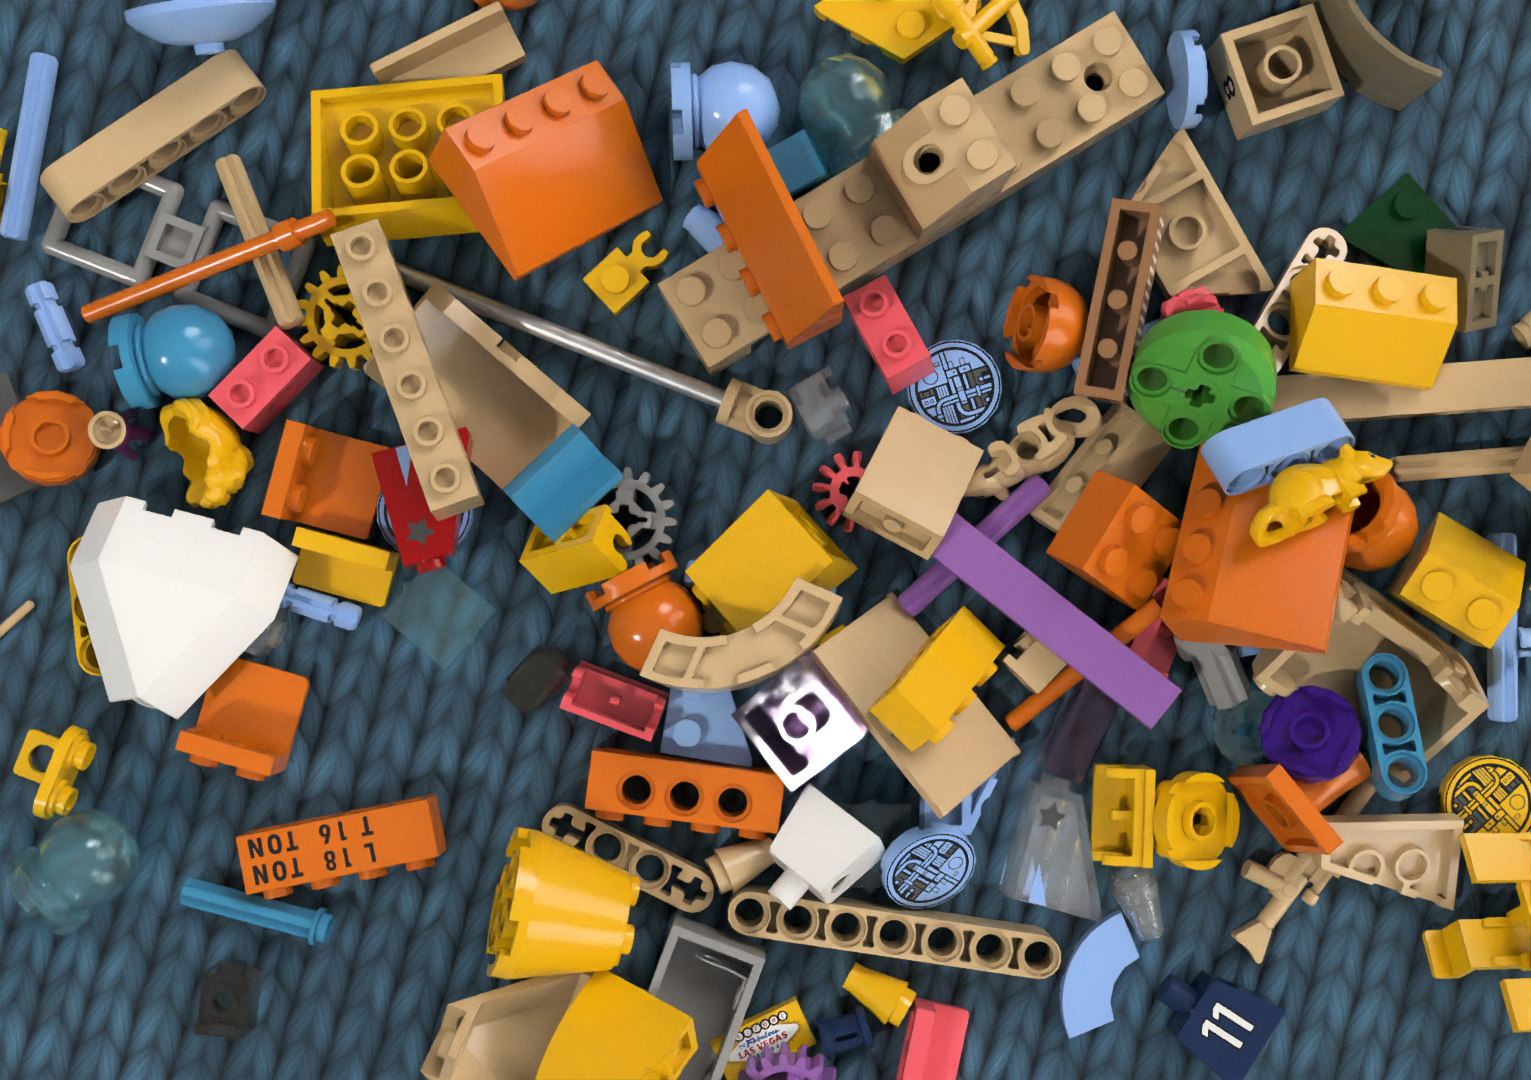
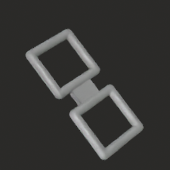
(176, 244)

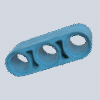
(1399, 705)

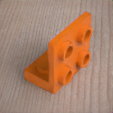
(324, 481)

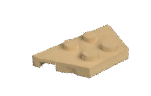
(1200, 233)

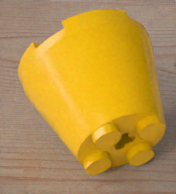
(558, 910)

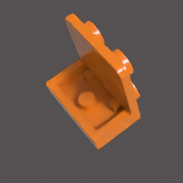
(248, 720)

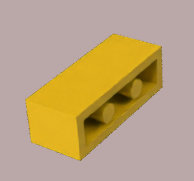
(939, 680)

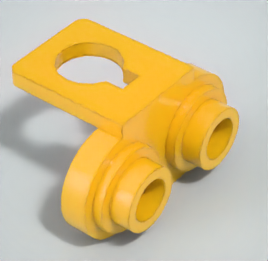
(56, 788)

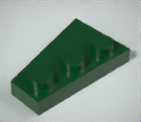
(1396, 227)

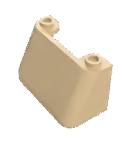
(1368, 624)

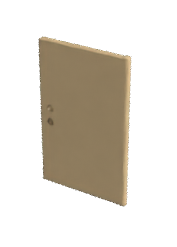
(861, 667)

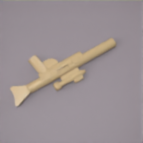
(1286, 878)

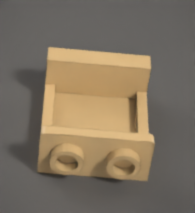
(913, 483)

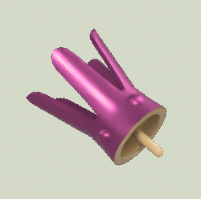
(113, 432)

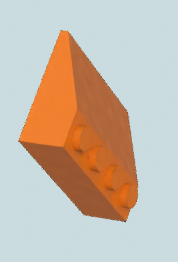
(548, 169)
(768, 234)
(1249, 594)

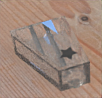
(1052, 851)

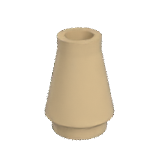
(739, 864)

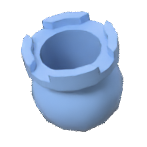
(714, 99)

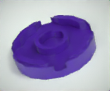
(1311, 734)

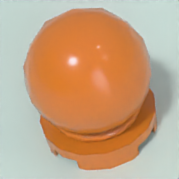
(1381, 527)
(641, 604)

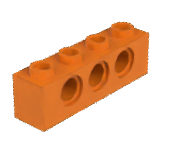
(609, 798)

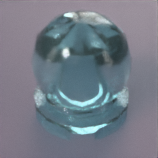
(846, 107)
(77, 866)

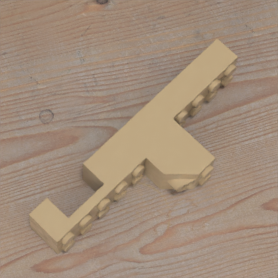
(893, 209)

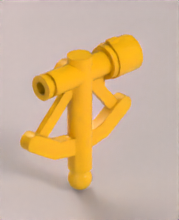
(972, 26)

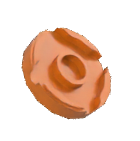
(49, 438)

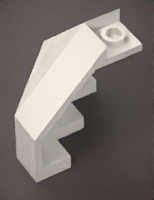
(173, 599)

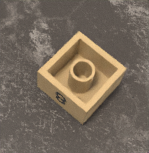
(1274, 71)

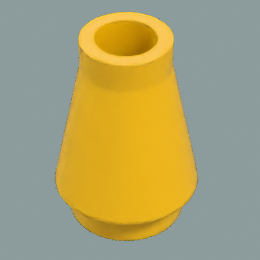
(880, 993)

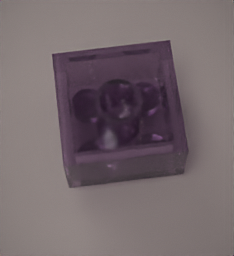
(799, 722)

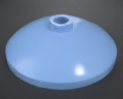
(199, 22)

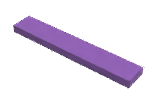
(1055, 622)

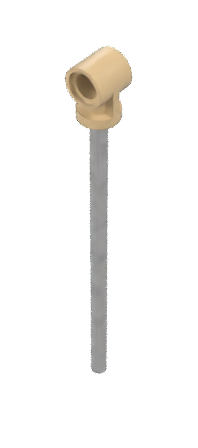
(736, 404)

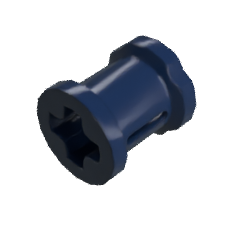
(845, 1032)

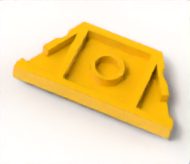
(894, 26)

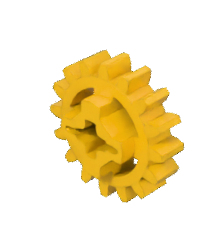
(335, 330)

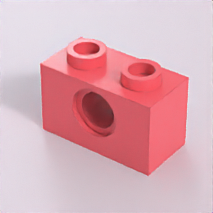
(889, 334)
(266, 380)

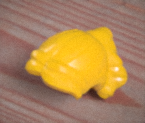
(210, 450)

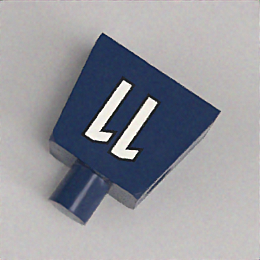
(1220, 1021)

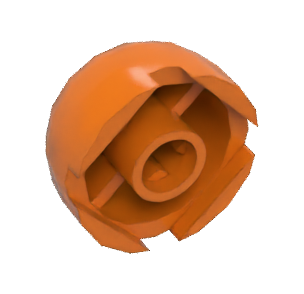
(1045, 325)

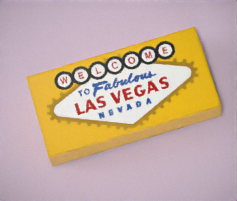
(770, 1027)

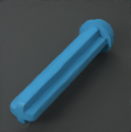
(256, 910)

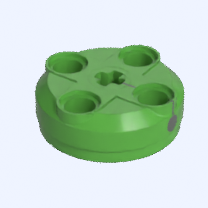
(1201, 376)

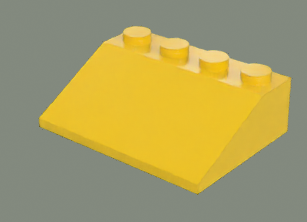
(376, 148)

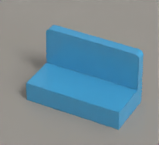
(563, 483)

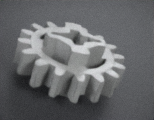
(627, 497)

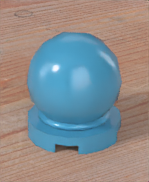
(174, 353)

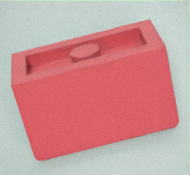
(932, 1041)

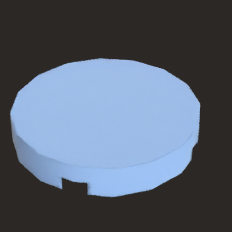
(1185, 78)

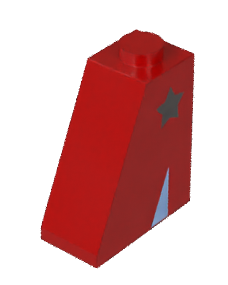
(419, 535)

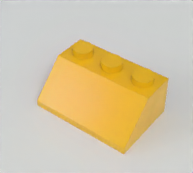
(1371, 323)

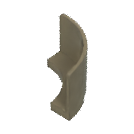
(1368, 59)

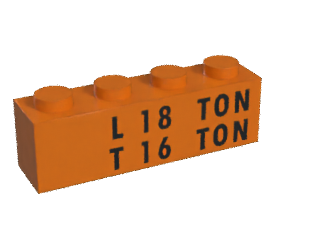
(341, 845)

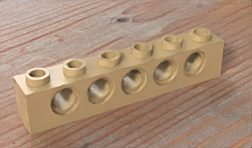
(407, 370)

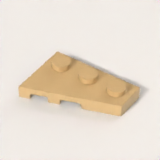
(1399, 851)

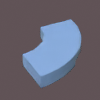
(1092, 973)

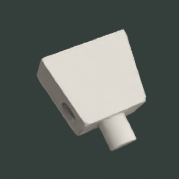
(821, 850)

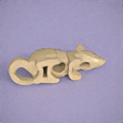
(1038, 448)

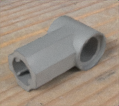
(1217, 671)

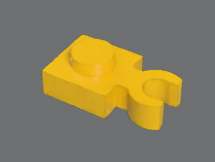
(621, 278)

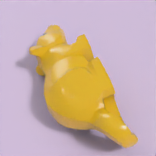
(1307, 490)

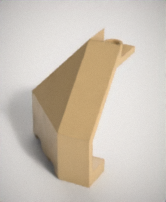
(502, 1030)

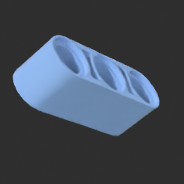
(1261, 448)

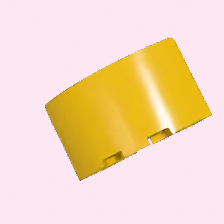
(618, 1035)

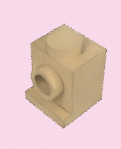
(1032, 663)

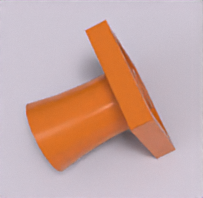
(1293, 807)

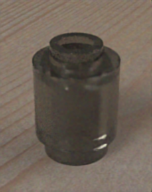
(537, 678)

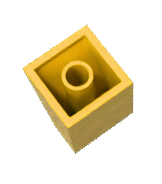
(760, 558)
(1460, 582)

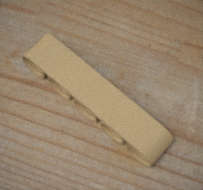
(152, 136)

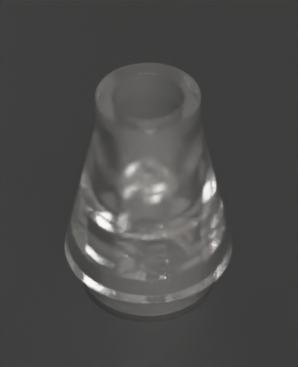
(1139, 899)

